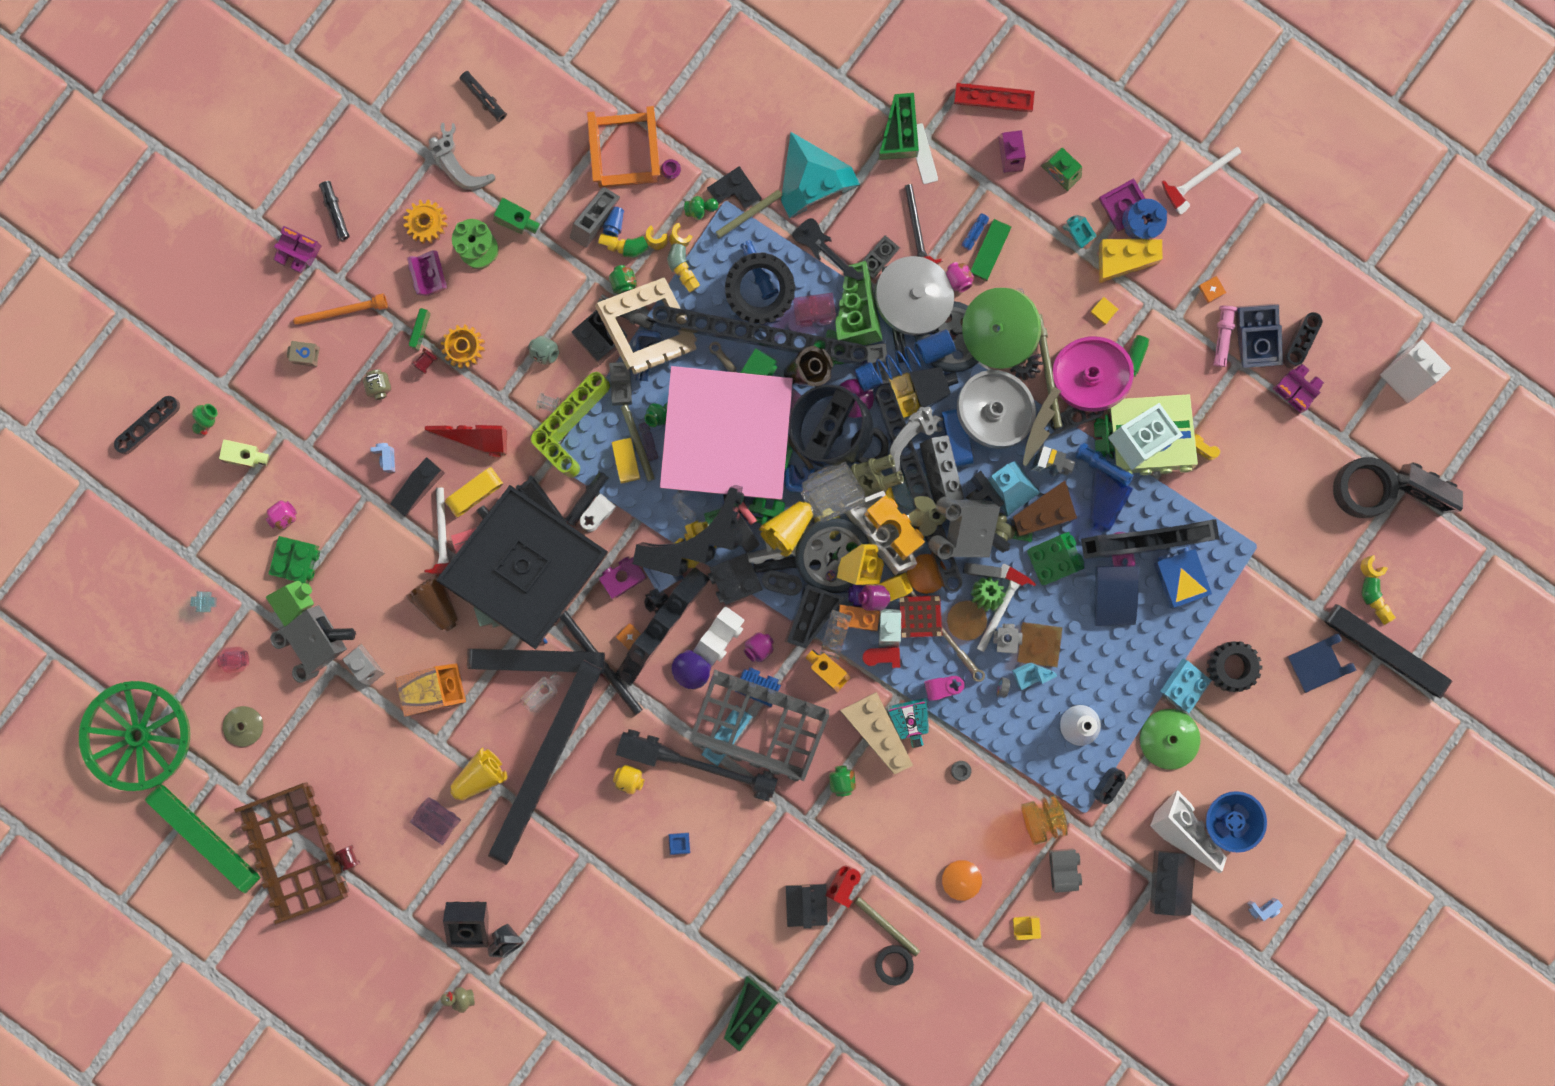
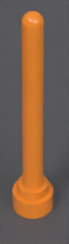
(377, 302)

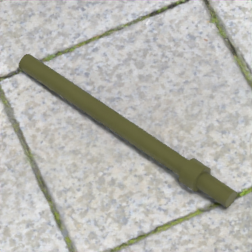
(1048, 373)

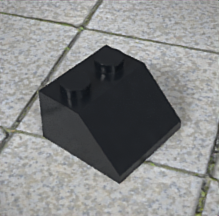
(466, 924)

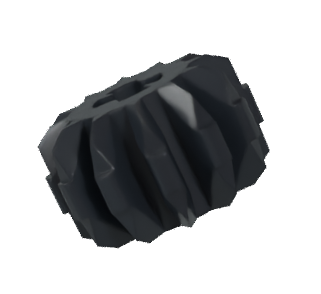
(1030, 368)

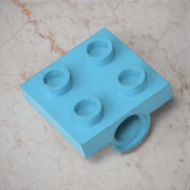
(1185, 685)

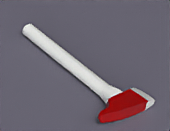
(1176, 195)
(443, 559)
(1015, 580)

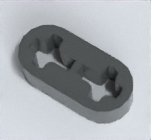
(982, 570)

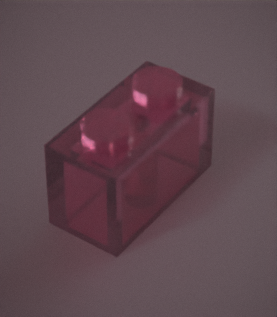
(814, 309)

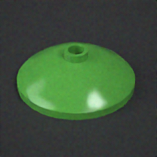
(1156, 735)

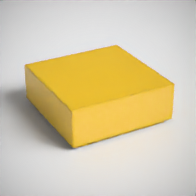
(1104, 310)

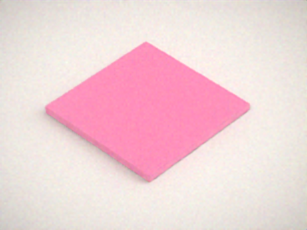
(726, 432)

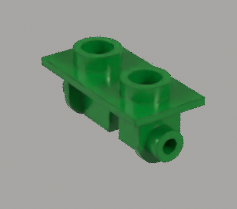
(1104, 430)

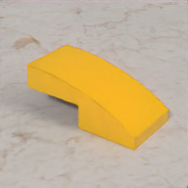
(905, 394)
(625, 460)

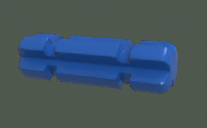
(975, 231)

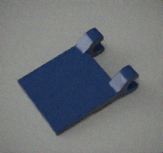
(1319, 664)

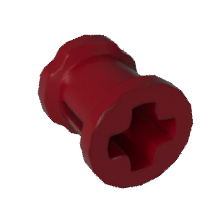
(424, 361)
(342, 854)

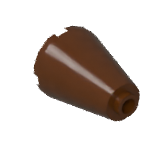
(434, 603)

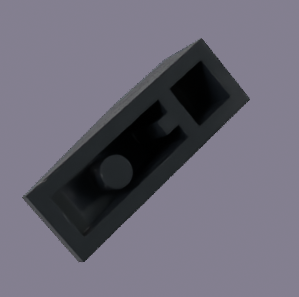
(417, 486)

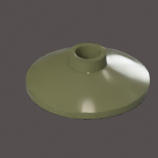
(252, 726)

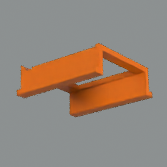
(596, 162)

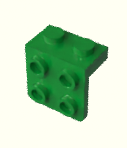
(1055, 558)

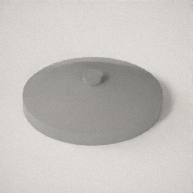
(914, 295)
(996, 409)

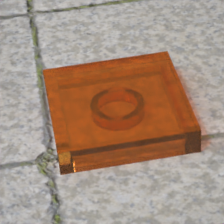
(1040, 644)

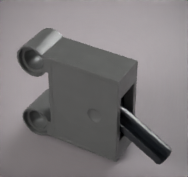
(970, 529)
(313, 641)

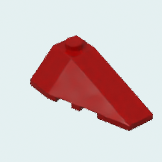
(484, 438)

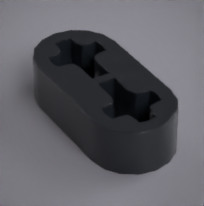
(1109, 785)

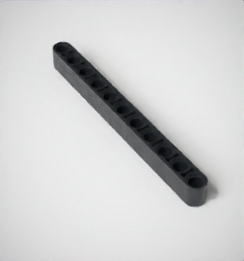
(751, 329)
(916, 479)
(545, 762)

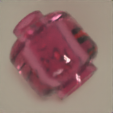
(233, 659)

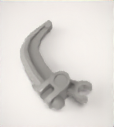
(443, 154)
(918, 422)

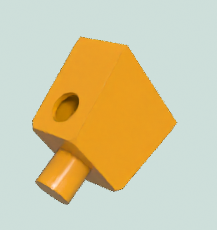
(833, 675)

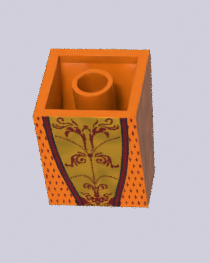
(430, 689)

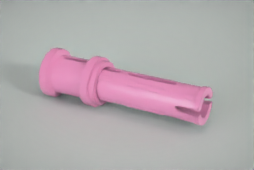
(1225, 327)

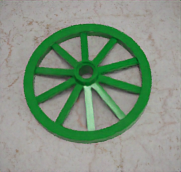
(146, 736)

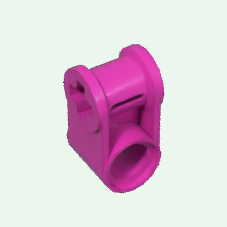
(939, 687)

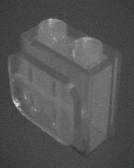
(832, 491)

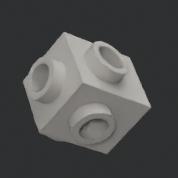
(1002, 645)

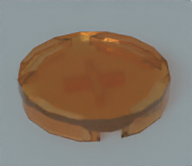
(966, 620)

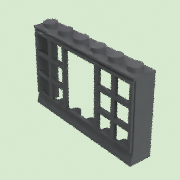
(768, 695)

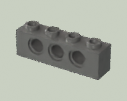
(941, 469)

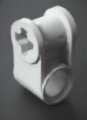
(600, 510)

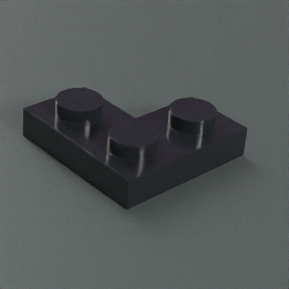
(735, 184)

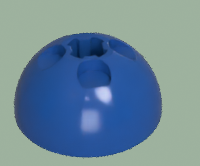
(1247, 821)

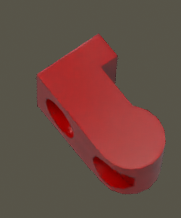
(882, 655)
(843, 885)

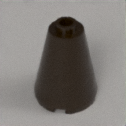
(810, 367)

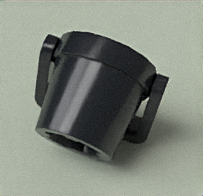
(505, 942)

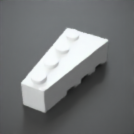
(882, 537)

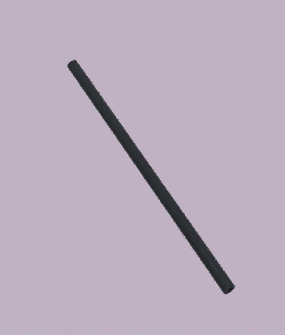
(588, 647)

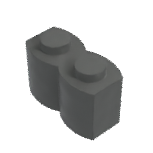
(1064, 870)

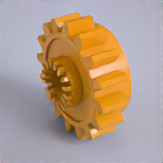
(418, 214)
(454, 340)

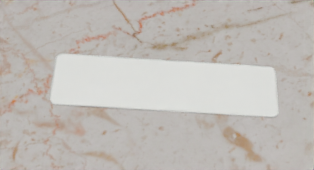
(924, 158)

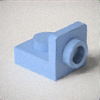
(387, 460)

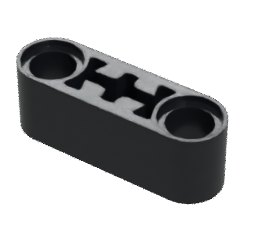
(1302, 328)

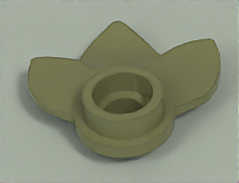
(923, 517)

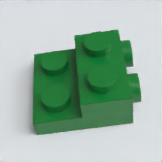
(294, 560)

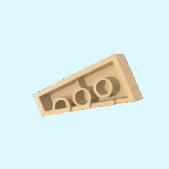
(875, 726)

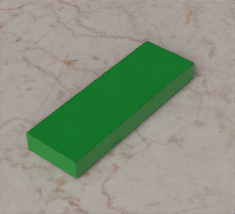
(990, 249)

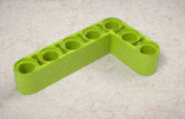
(567, 422)

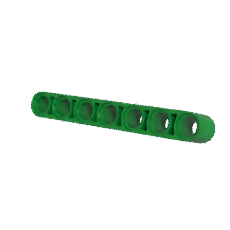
(202, 838)

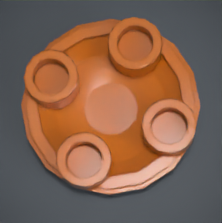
(924, 575)
(961, 880)

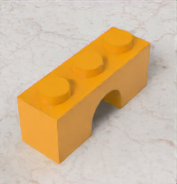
(886, 512)

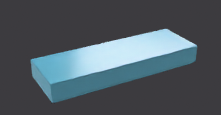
(724, 734)

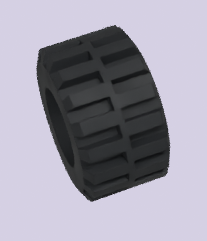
(1250, 661)

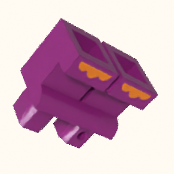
(296, 246)
(1306, 390)

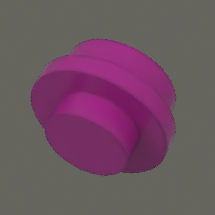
(670, 169)

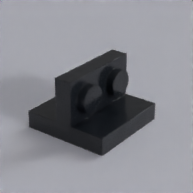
(984, 490)
(806, 905)

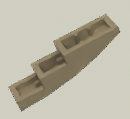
(1038, 433)

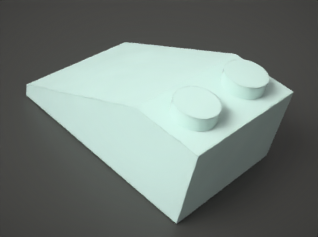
(1145, 436)

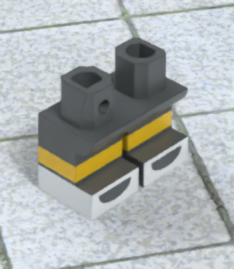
(1053, 460)

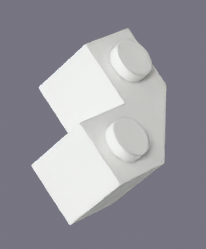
(719, 635)

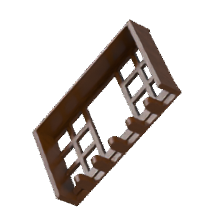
(264, 860)

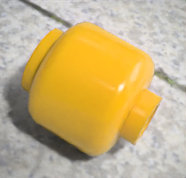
(628, 779)

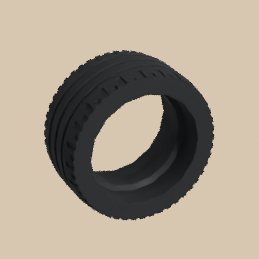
(1388, 479)

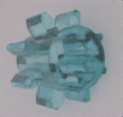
(203, 601)

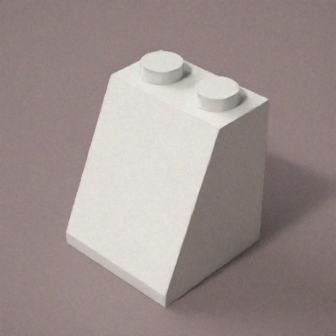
(1415, 371)

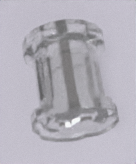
(547, 403)

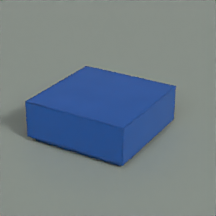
(679, 843)

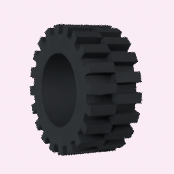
(760, 314)

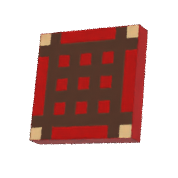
(921, 616)

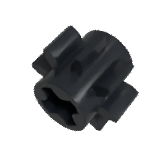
(655, 600)

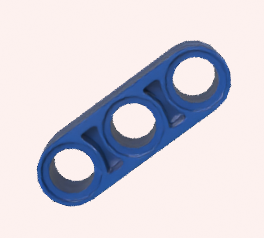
(958, 438)

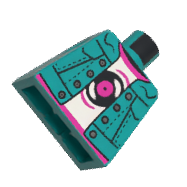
(911, 720)

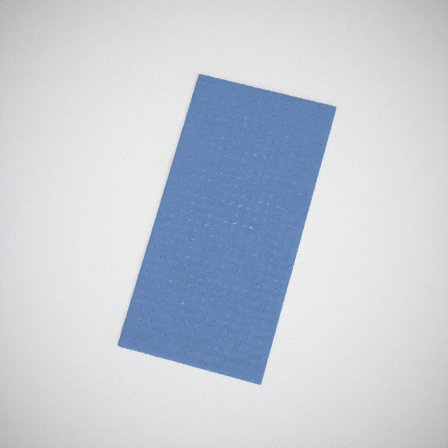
(1100, 667)

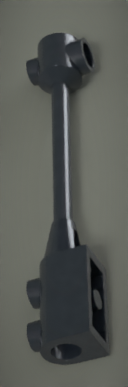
(650, 750)

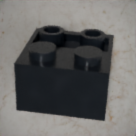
(595, 338)

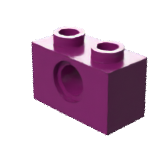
(634, 577)

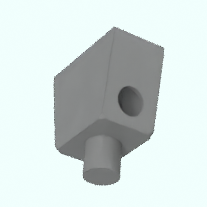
(363, 665)

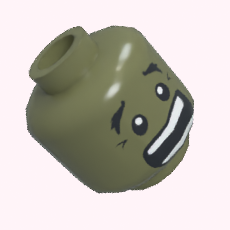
(376, 384)

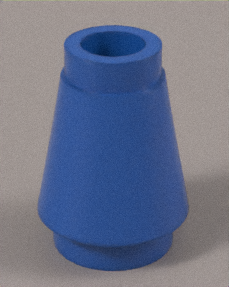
(614, 222)

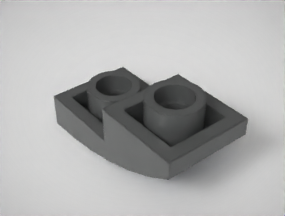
(881, 255)

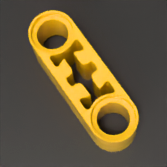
(474, 492)

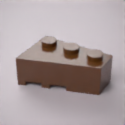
(1046, 512)

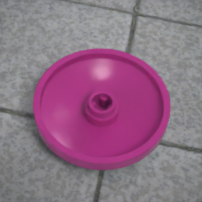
(1093, 373)

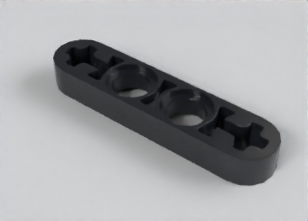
(144, 421)
(1069, 423)

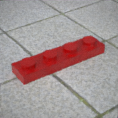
(994, 97)

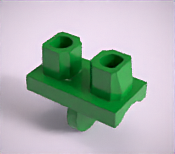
(758, 508)

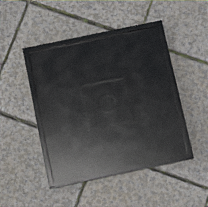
(522, 566)

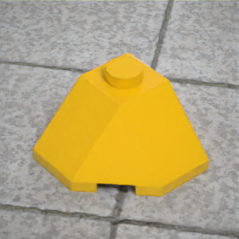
(861, 565)

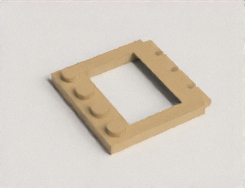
(632, 300)

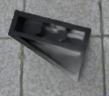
(811, 614)

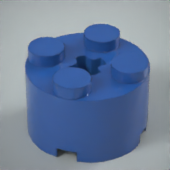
(1155, 215)

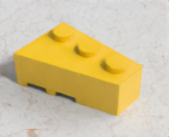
(1127, 256)

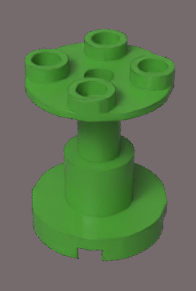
(475, 243)

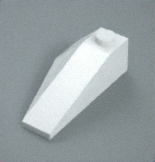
(1180, 827)

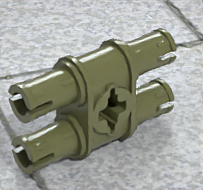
(870, 476)

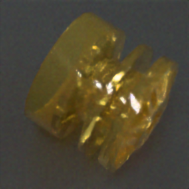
(1044, 819)

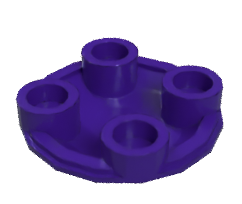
(691, 670)

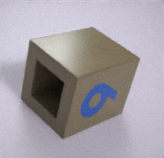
(303, 353)

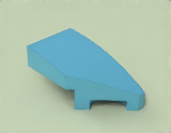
(1032, 673)

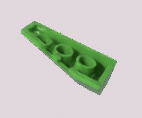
(858, 313)

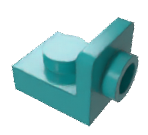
(1079, 230)

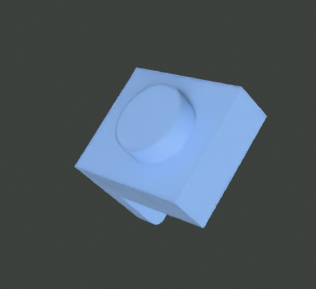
(1268, 910)

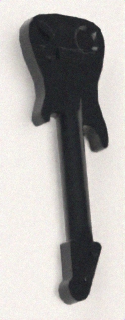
(810, 235)

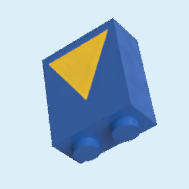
(1182, 577)

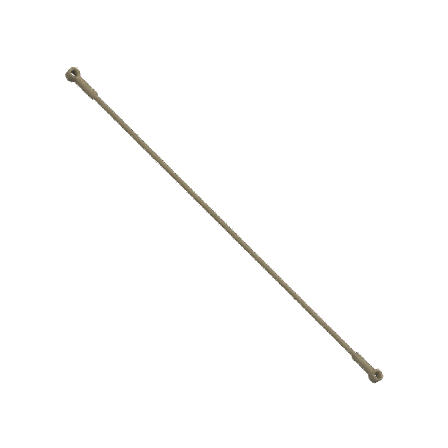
(960, 653)

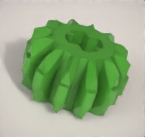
(987, 594)

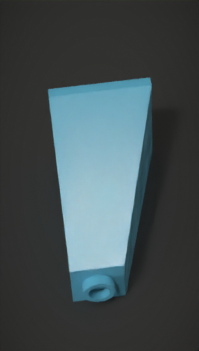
(1013, 487)

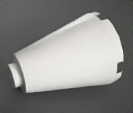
(1073, 725)

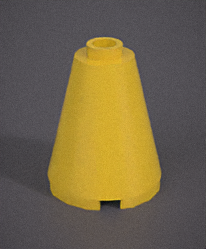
(787, 527)
(478, 775)

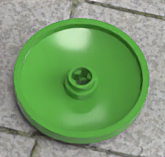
(1017, 322)

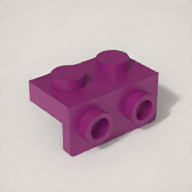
(427, 273)

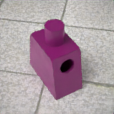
(1012, 149)

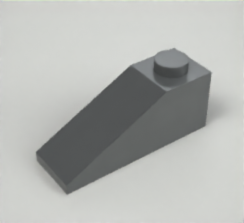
(593, 217)

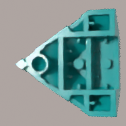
(812, 176)

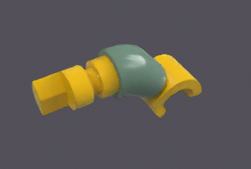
(677, 259)

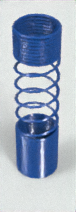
(930, 348)

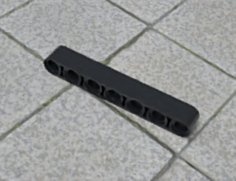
(1388, 651)
(532, 660)

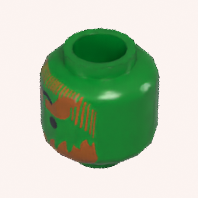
(622, 279)
(842, 781)

